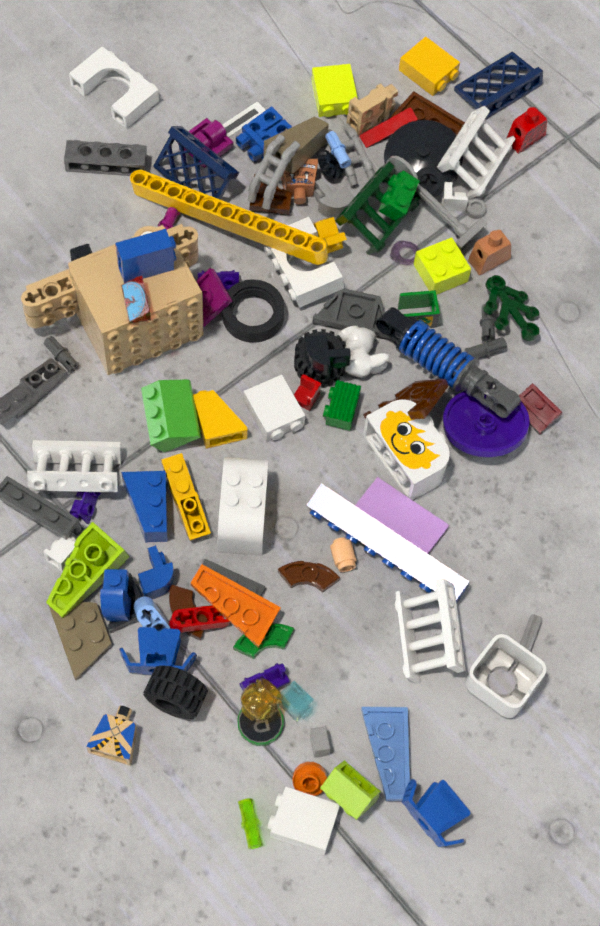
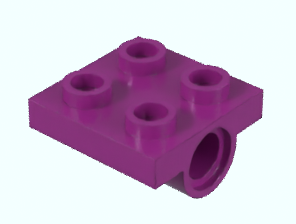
(213, 136)

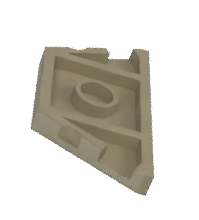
(82, 636)

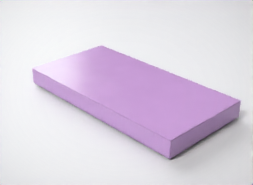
(402, 515)

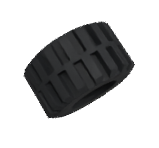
(302, 367)
(175, 692)

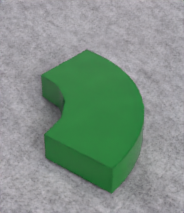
(275, 638)

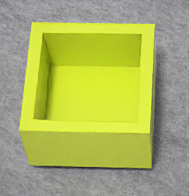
(442, 266)

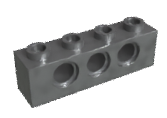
(104, 158)

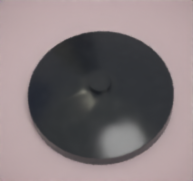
(422, 145)

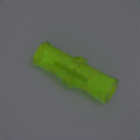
(250, 823)

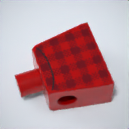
(528, 129)

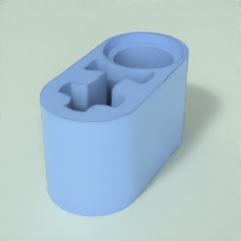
(156, 616)

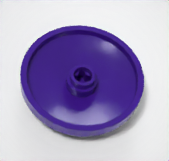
(480, 430)

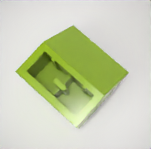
(350, 790)

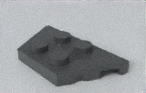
(352, 309)

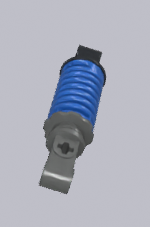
(446, 361)

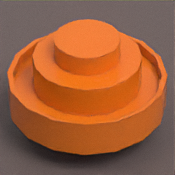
(309, 778)

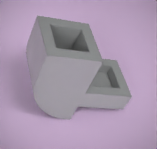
(330, 202)

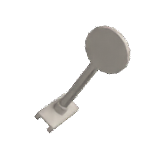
(465, 234)

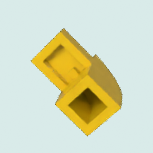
(329, 232)

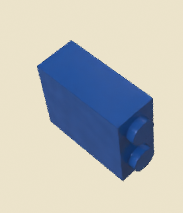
(146, 255)

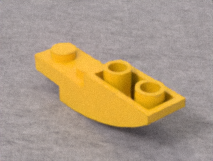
(185, 497)

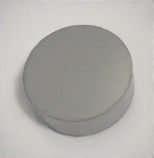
(475, 208)

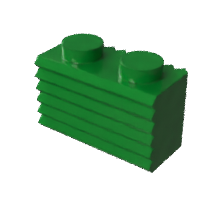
(343, 405)

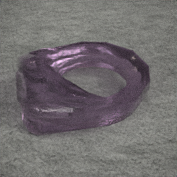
(395, 255)

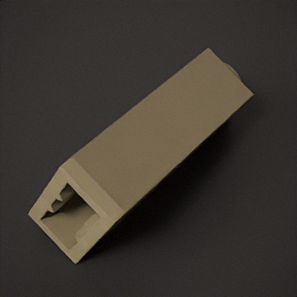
(308, 134)

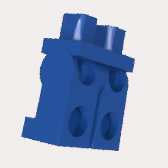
(261, 129)

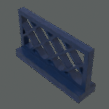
(509, 92)
(200, 152)

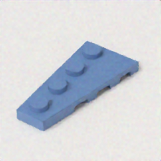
(390, 747)

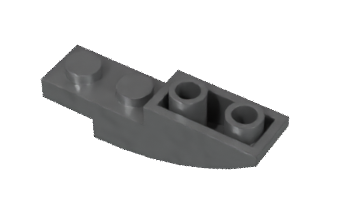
(30, 390)

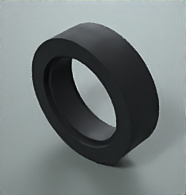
(260, 332)

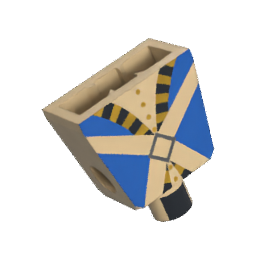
(114, 737)

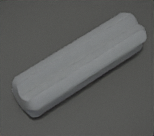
(531, 631)

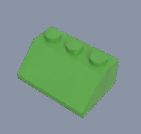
(170, 413)

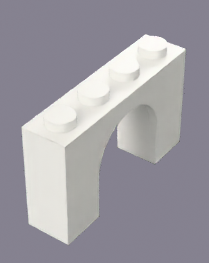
(105, 66)
(305, 285)

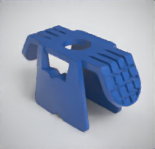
(157, 649)
(438, 808)

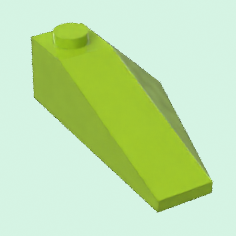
(85, 569)

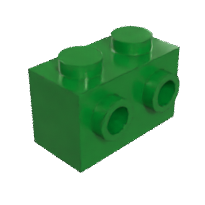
(398, 195)

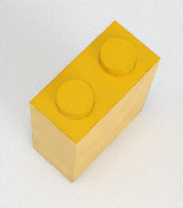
(429, 66)

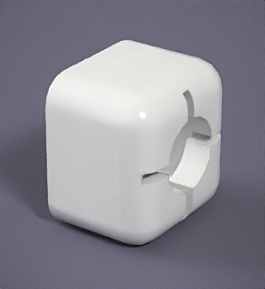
(501, 655)

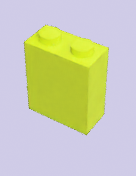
(333, 89)

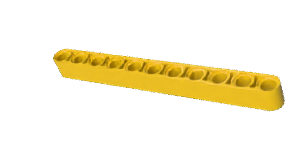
(229, 217)

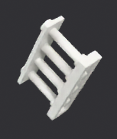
(460, 148)
(74, 452)
(449, 636)

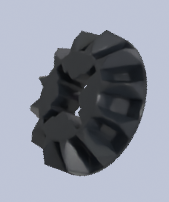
(329, 165)
(435, 176)

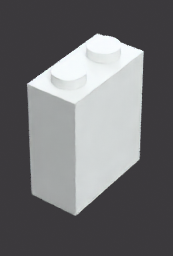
(274, 408)
(303, 820)

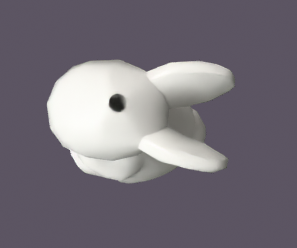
(360, 343)

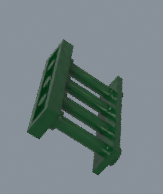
(360, 202)

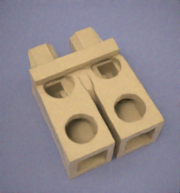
(372, 108)

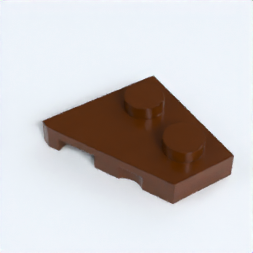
(280, 203)

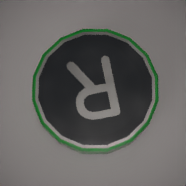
(260, 732)

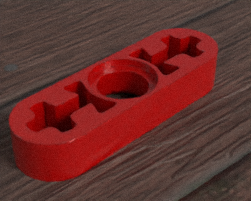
(195, 625)

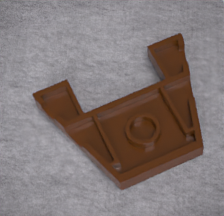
(423, 393)

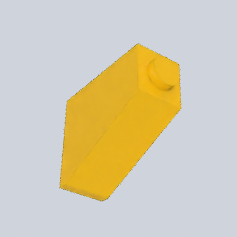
(217, 421)

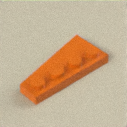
(240, 606)

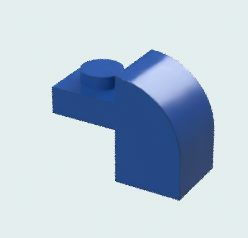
(159, 579)
(114, 596)

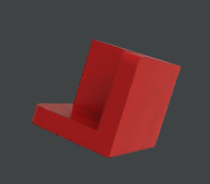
(307, 392)

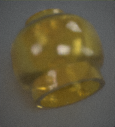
(260, 700)

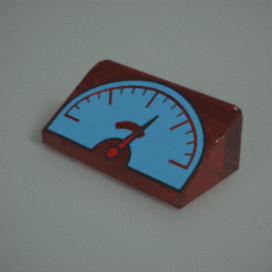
(136, 300)

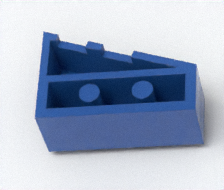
(149, 501)

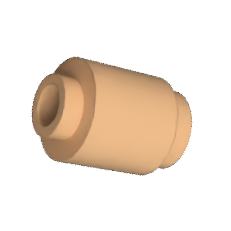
(343, 554)

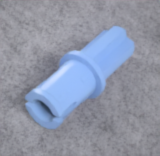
(338, 150)

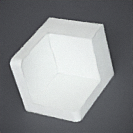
(453, 200)

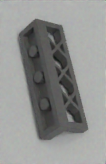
(38, 508)

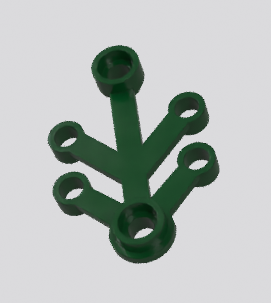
(497, 287)

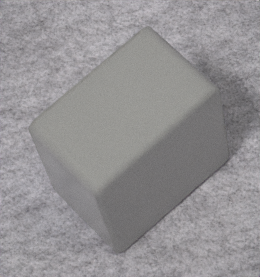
(319, 742)

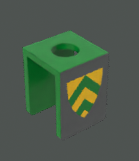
(421, 300)

